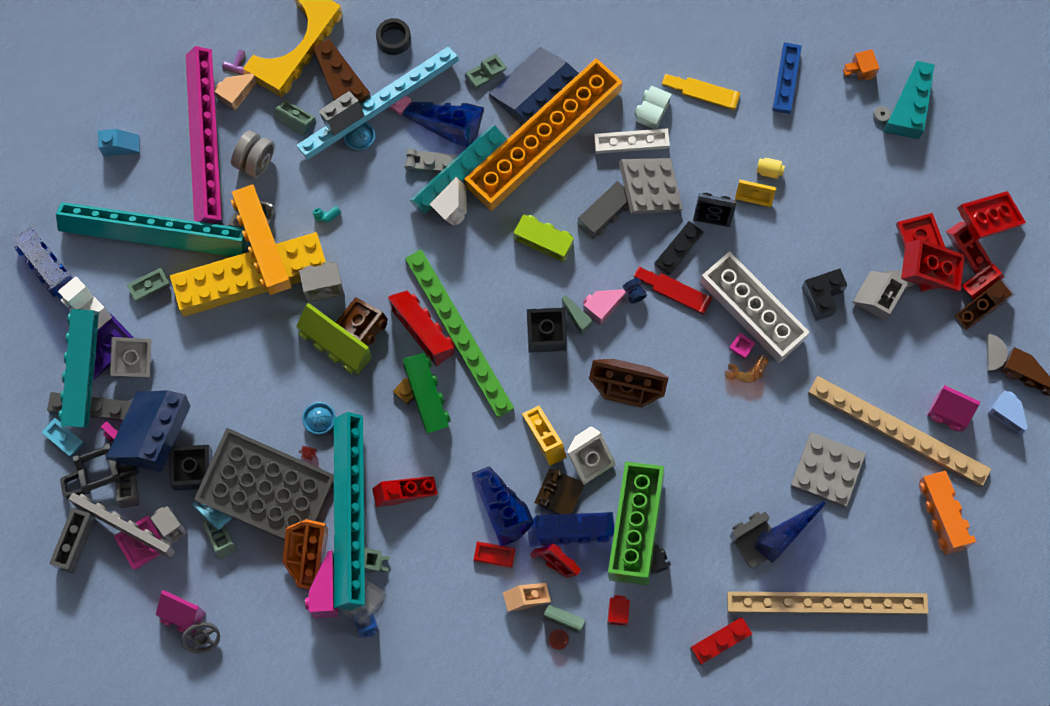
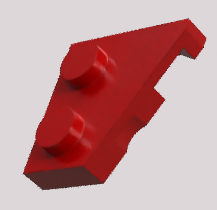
(557, 560)

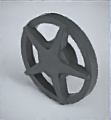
(200, 637)

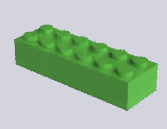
(636, 523)

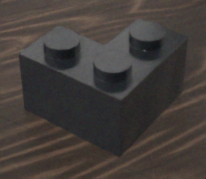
(820, 292)

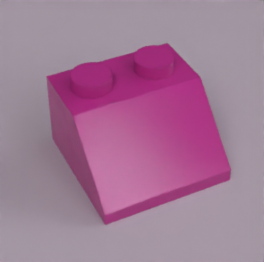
(953, 408)
(178, 612)

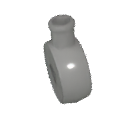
(881, 110)

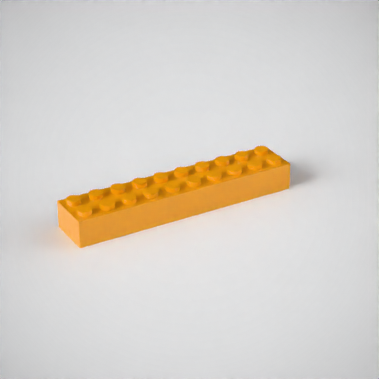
(543, 134)

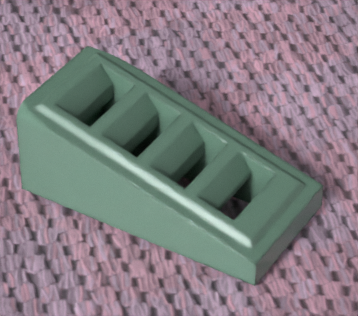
(578, 317)
(223, 547)

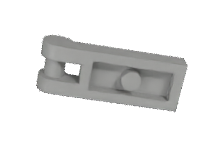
(429, 161)

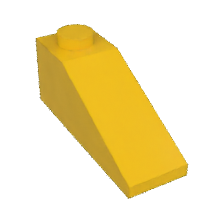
(545, 435)

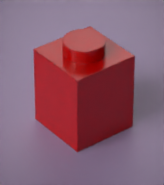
(618, 610)

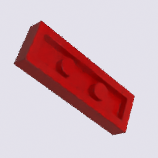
(721, 640)

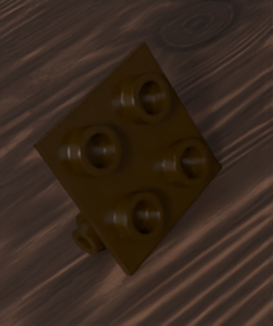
(559, 492)

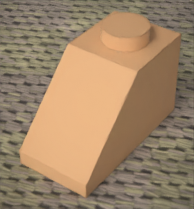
(235, 89)
(526, 596)

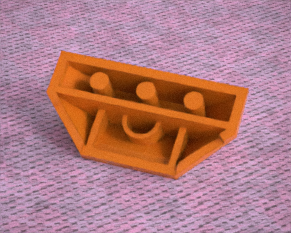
(305, 551)

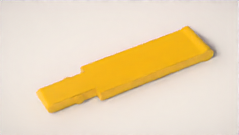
(703, 91)

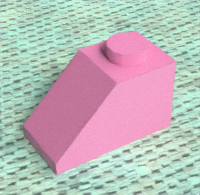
(602, 304)

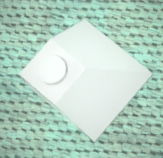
(590, 455)

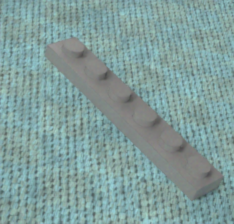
(128, 528)

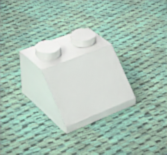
(452, 202)

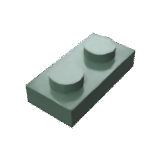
(148, 285)

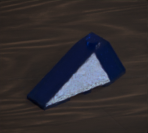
(453, 123)
(505, 510)

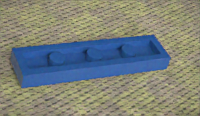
(786, 78)

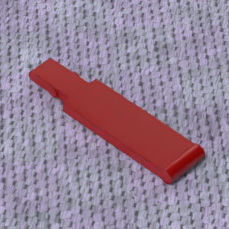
(675, 290)

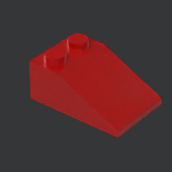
(932, 265)

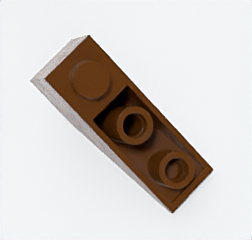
(985, 304)
(1026, 369)

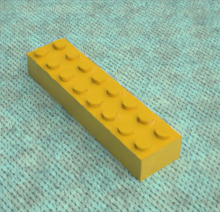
(237, 276)

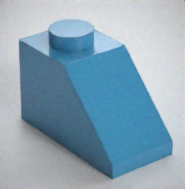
(118, 142)

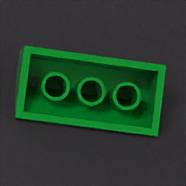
(425, 394)

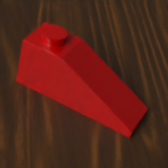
(965, 244)

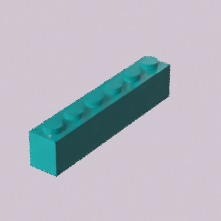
(459, 167)
(79, 368)

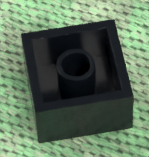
(546, 330)
(189, 466)

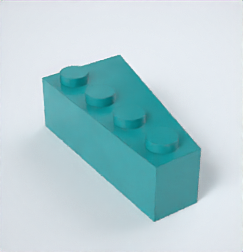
(911, 108)

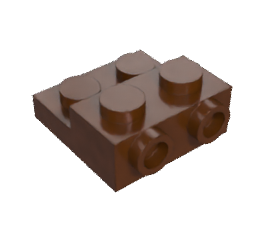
(363, 321)

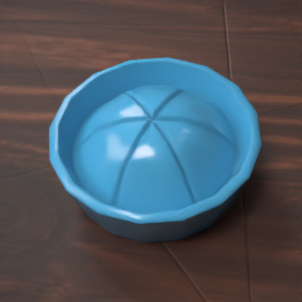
(361, 137)
(318, 418)

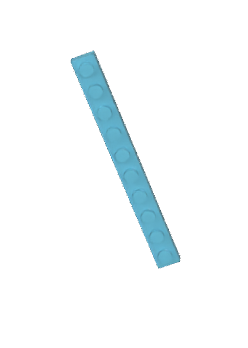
(383, 99)

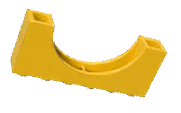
(280, 72)

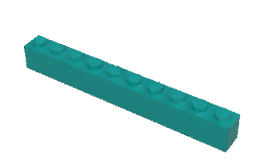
(150, 229)
(349, 512)

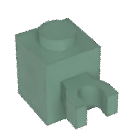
(373, 560)

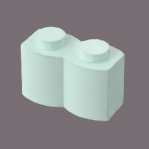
(653, 107)

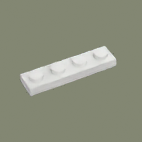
(631, 141)

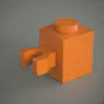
(864, 65)

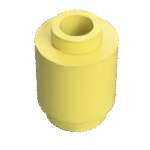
(770, 168)

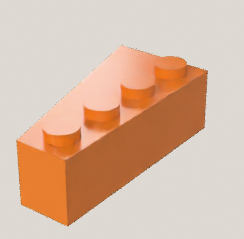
(945, 513)

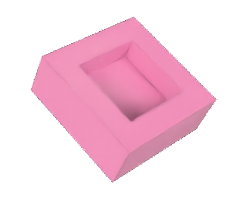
(400, 105)

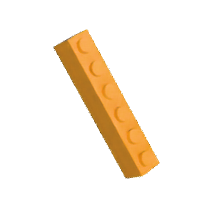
(261, 240)

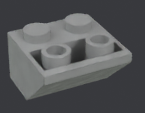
(880, 294)

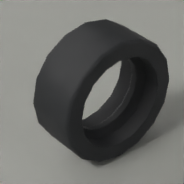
(393, 23)

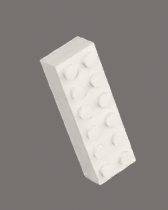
(754, 307)

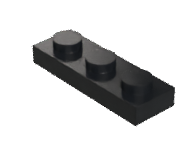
(679, 248)

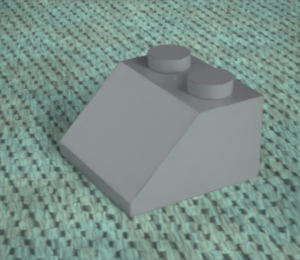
(321, 282)

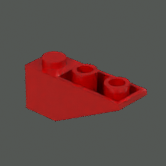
(403, 490)

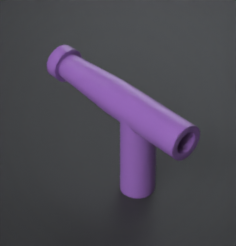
(236, 66)

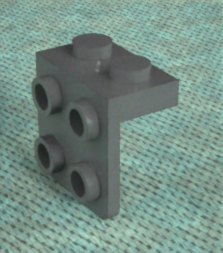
(745, 538)

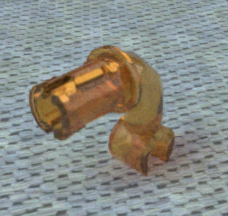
(753, 374)

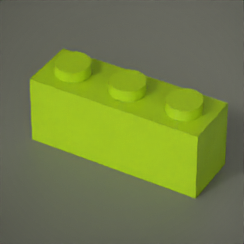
(543, 237)

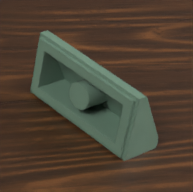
(293, 117)
(564, 618)

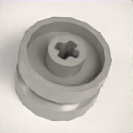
(252, 154)

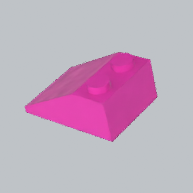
(321, 594)

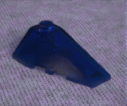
(778, 539)

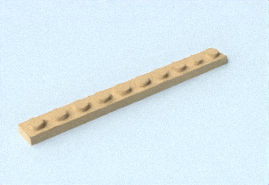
(899, 431)
(827, 603)

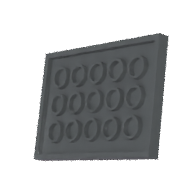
(262, 485)

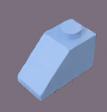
(1010, 412)

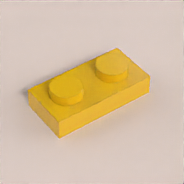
(755, 193)

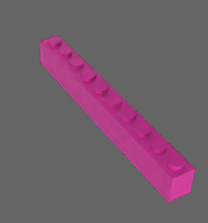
(203, 136)

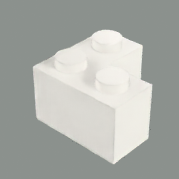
(79, 297)

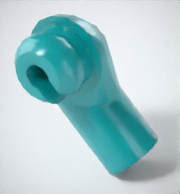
(323, 216)

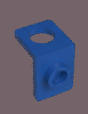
(368, 631)

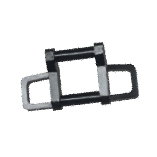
(82, 473)

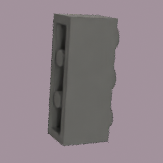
(604, 211)
(72, 540)

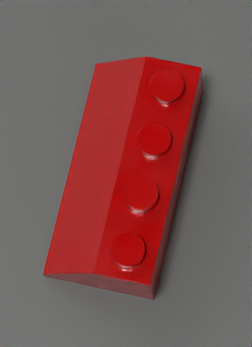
(421, 327)

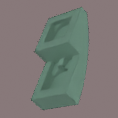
(487, 71)

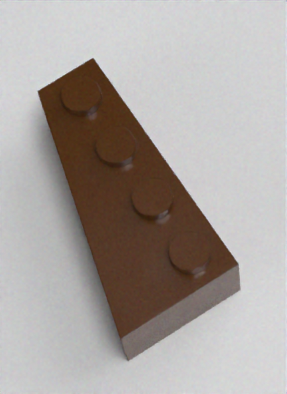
(338, 73)

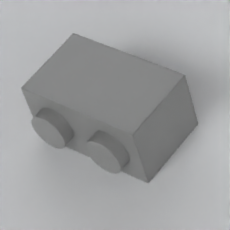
(168, 524)

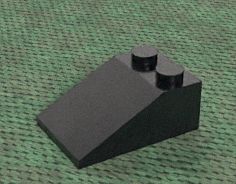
(714, 209)

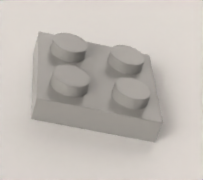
(130, 357)

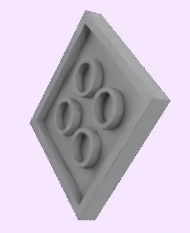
(650, 185)
(828, 469)

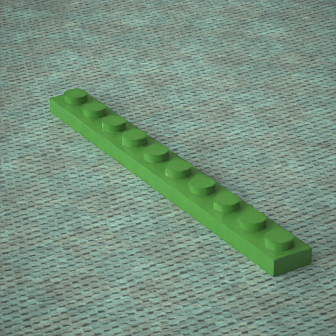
(459, 334)

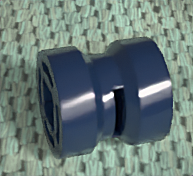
(634, 290)

